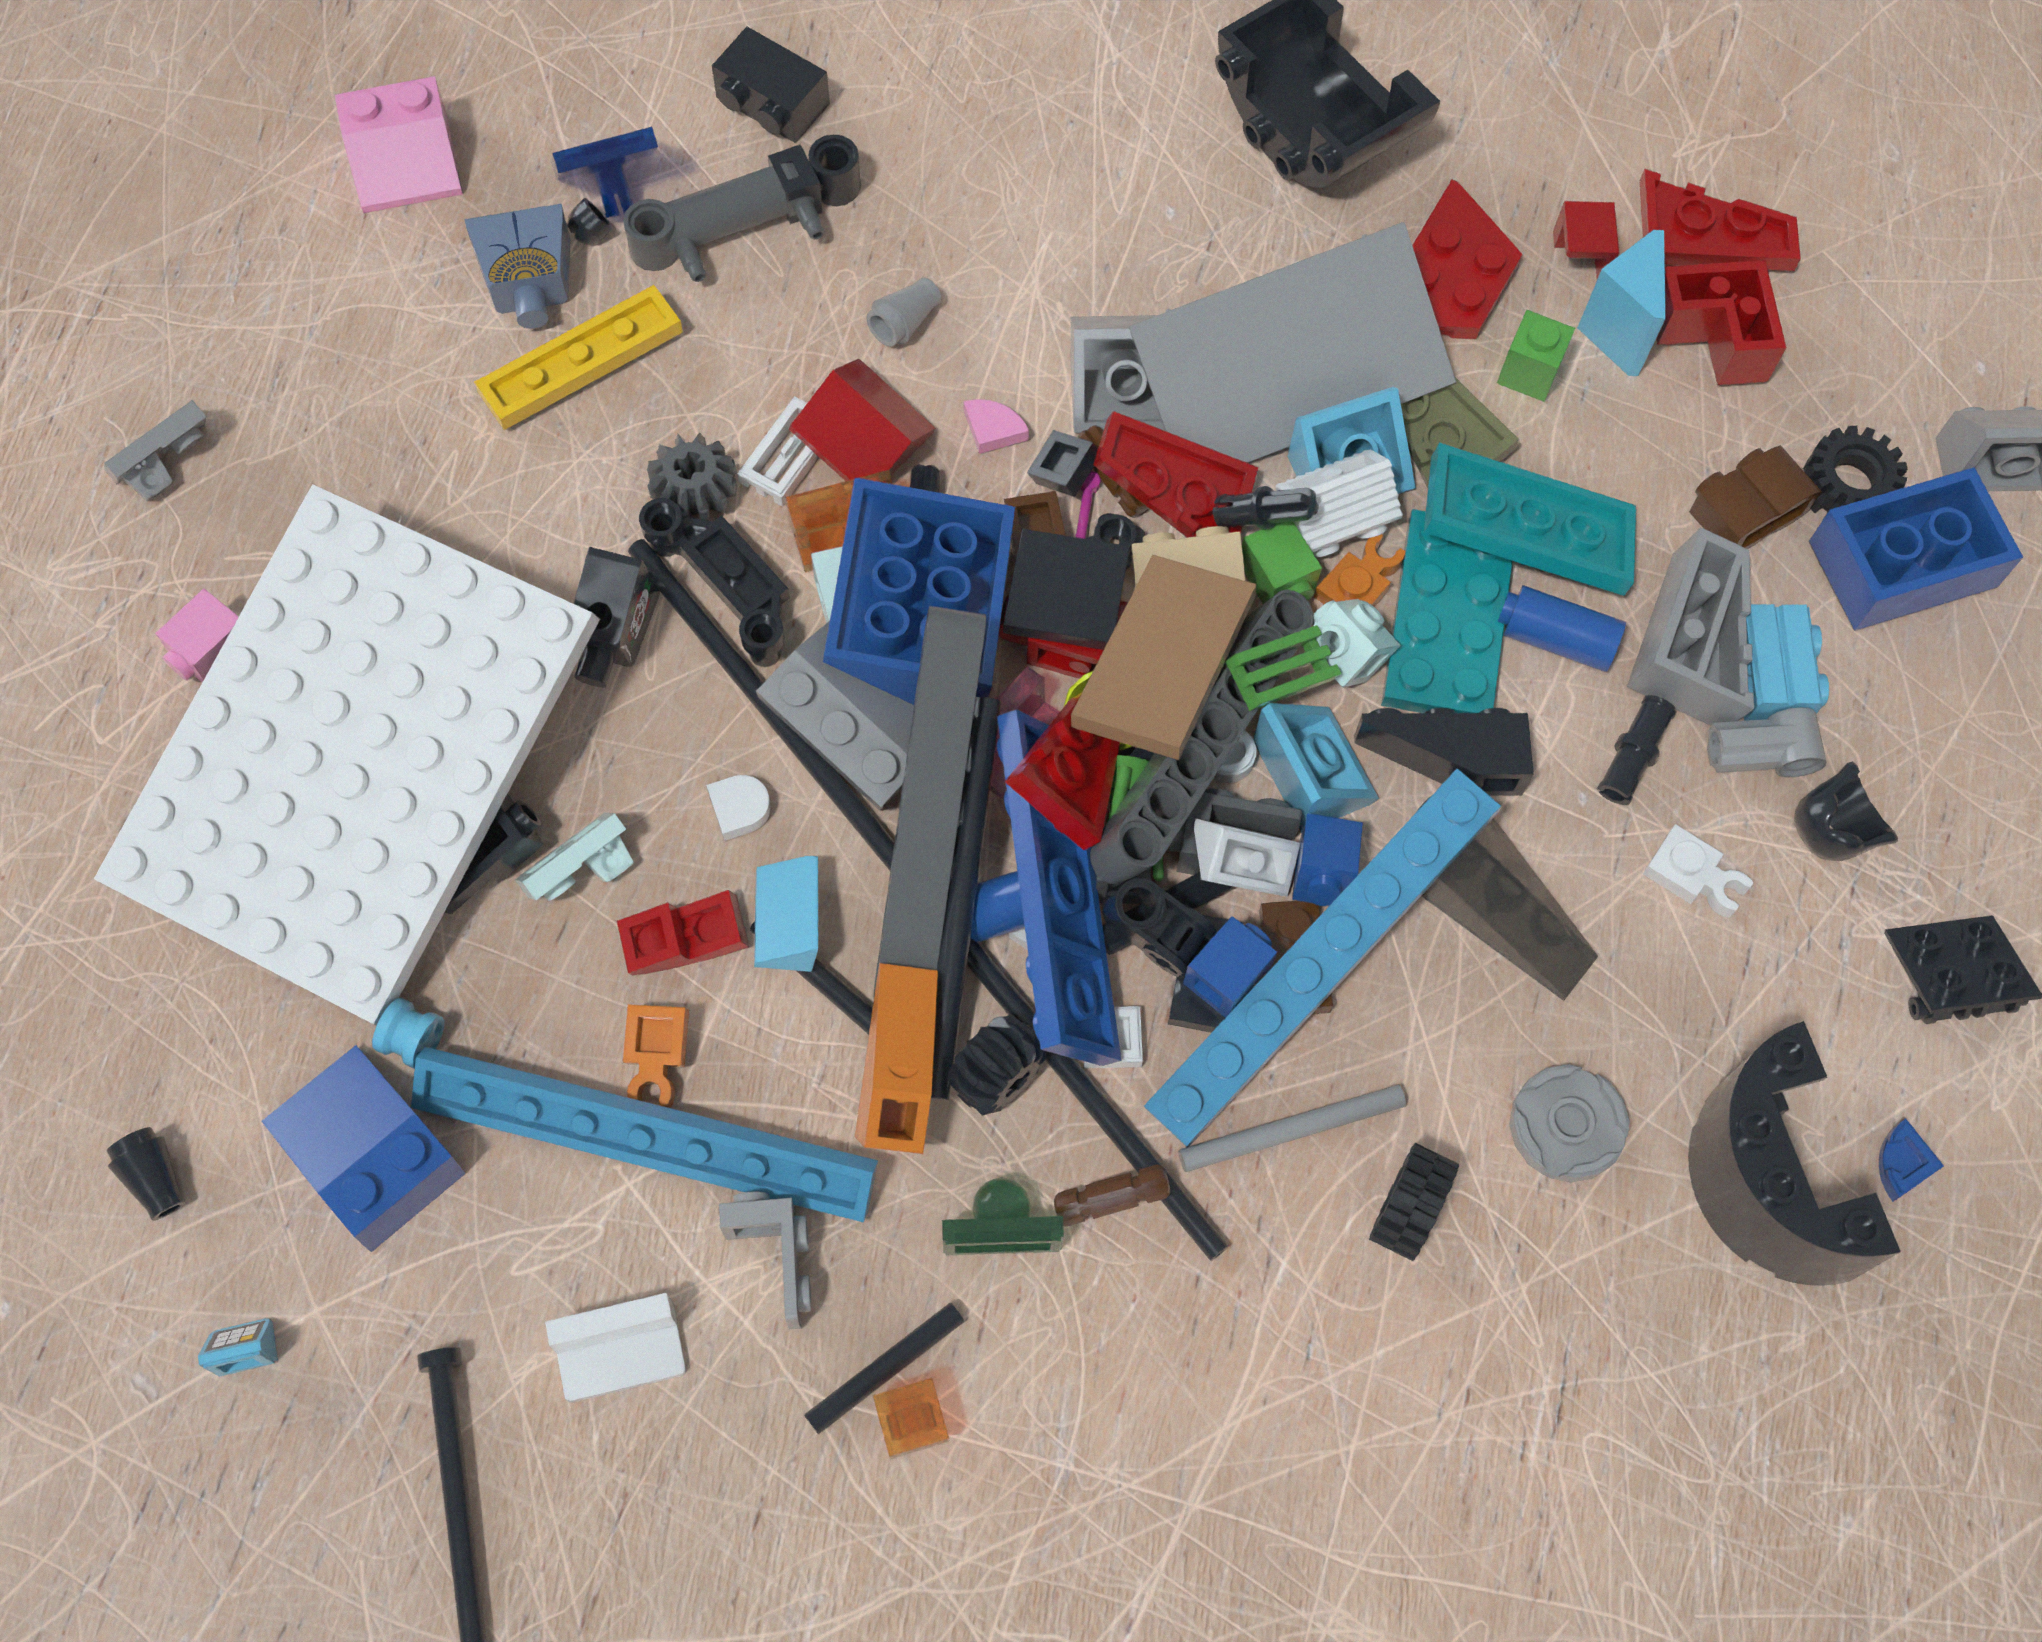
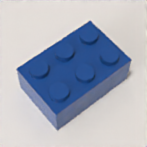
(1915, 548)

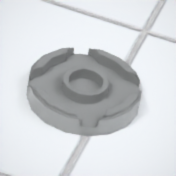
(1569, 1123)

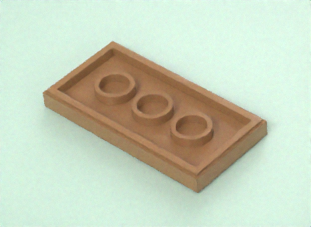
(1164, 657)

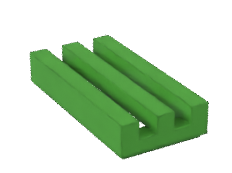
(1313, 655)

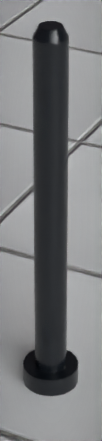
(469, 1609)

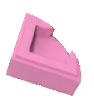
(994, 424)

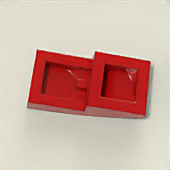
(683, 935)

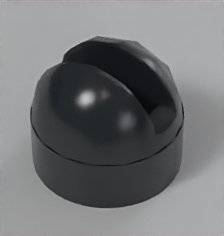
(588, 223)

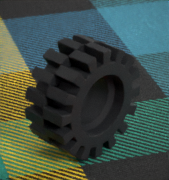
(1860, 452)
(1414, 1201)

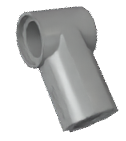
(1783, 742)

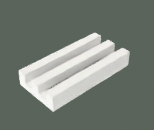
(767, 484)

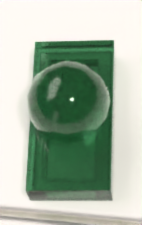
(1002, 1224)

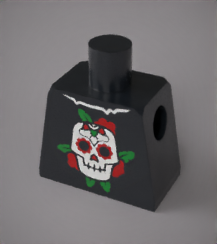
(624, 600)

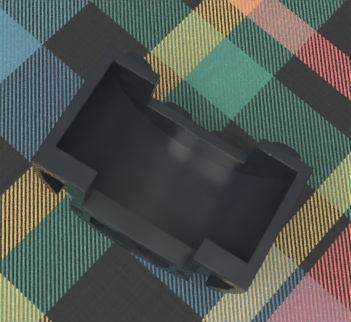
(1309, 96)
(1754, 1182)

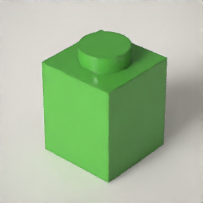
(1535, 355)
(1280, 561)

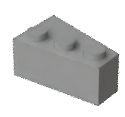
(1698, 632)

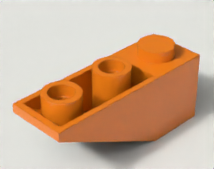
(899, 1060)

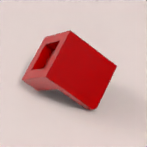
(1588, 231)

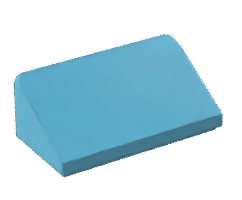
(787, 914)

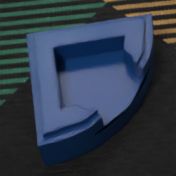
(1905, 1160)

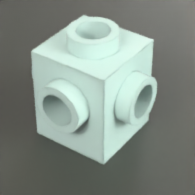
(1355, 639)

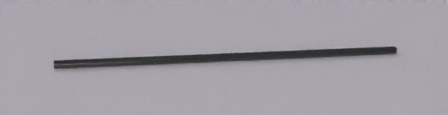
(882, 844)

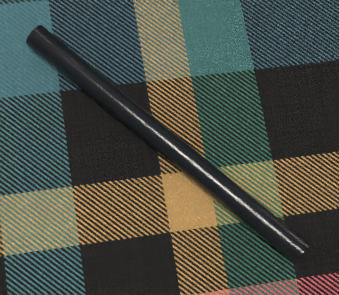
(963, 889)

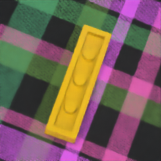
(578, 357)

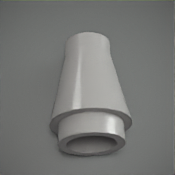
(901, 313)

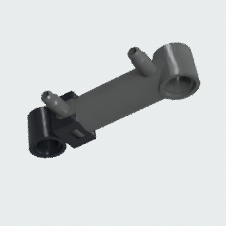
(786, 187)

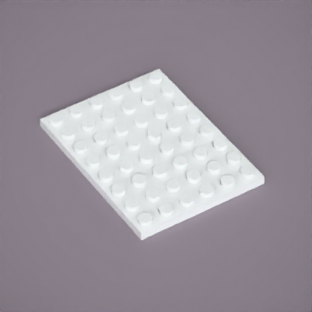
(347, 753)

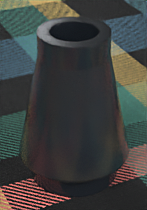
(147, 1172)

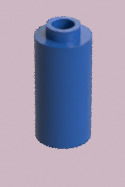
(1562, 627)

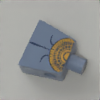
(524, 260)

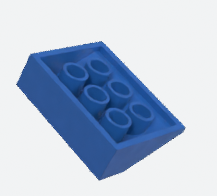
(896, 560)

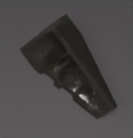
(1512, 911)

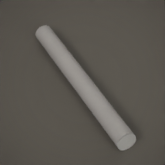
(1292, 1128)

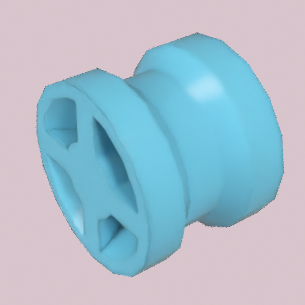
(406, 1031)

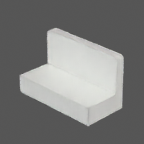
(617, 1347)

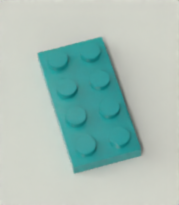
(1531, 519)
(1446, 625)

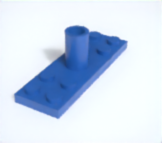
(1061, 914)

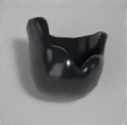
(1847, 809)

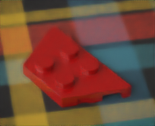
(1463, 263)

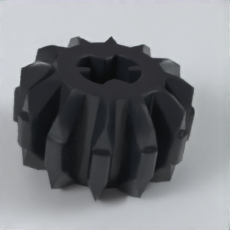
(996, 1064)

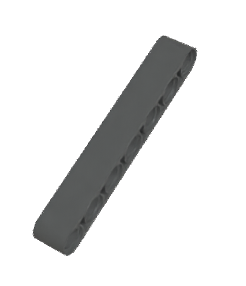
(1175, 785)
(932, 788)

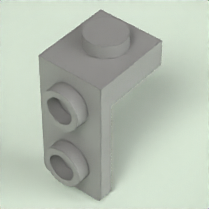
(757, 1216)

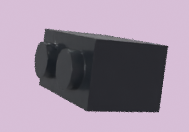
(770, 84)

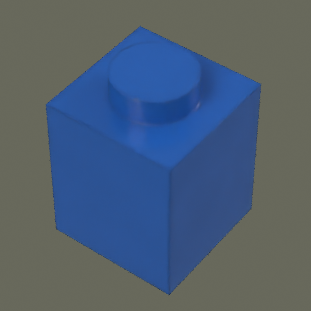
(1326, 858)
(1230, 965)

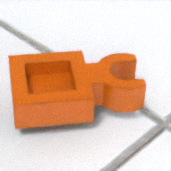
(1360, 578)
(654, 1042)

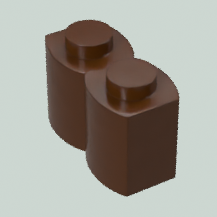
(1756, 498)

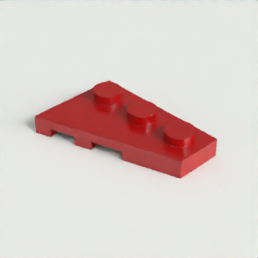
(1713, 230)
(1170, 472)
(1069, 778)

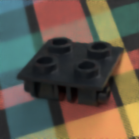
(1962, 969)

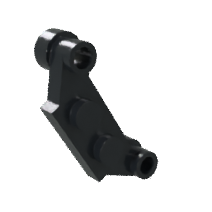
(729, 570)

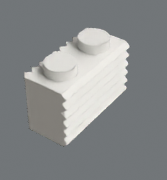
(1353, 500)

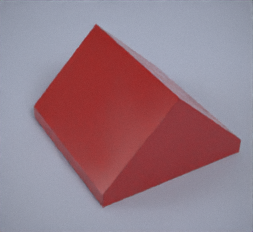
(860, 423)

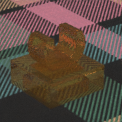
(911, 1418)

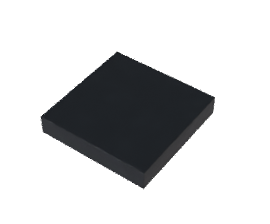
(1066, 589)

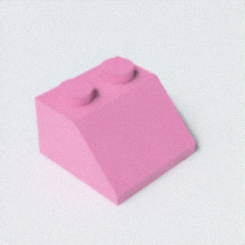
(398, 144)

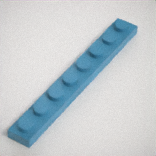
(1322, 958)
(643, 1133)

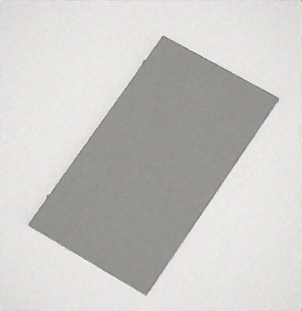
(1294, 343)

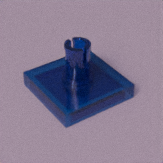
(606, 162)

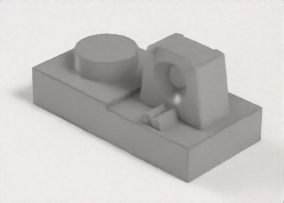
(139, 461)

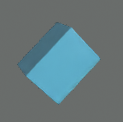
(1628, 304)
(1349, 429)
(1311, 761)

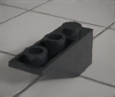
(1484, 746)

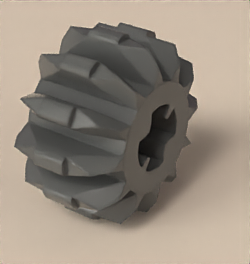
(693, 476)

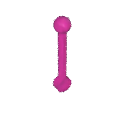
(1089, 487)

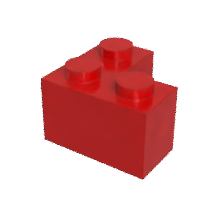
(1729, 309)

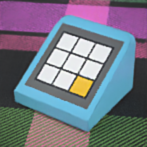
(239, 1348)

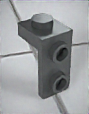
(1221, 807)

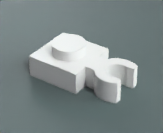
(1690, 867)

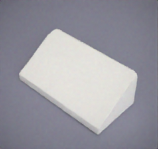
(1245, 858)

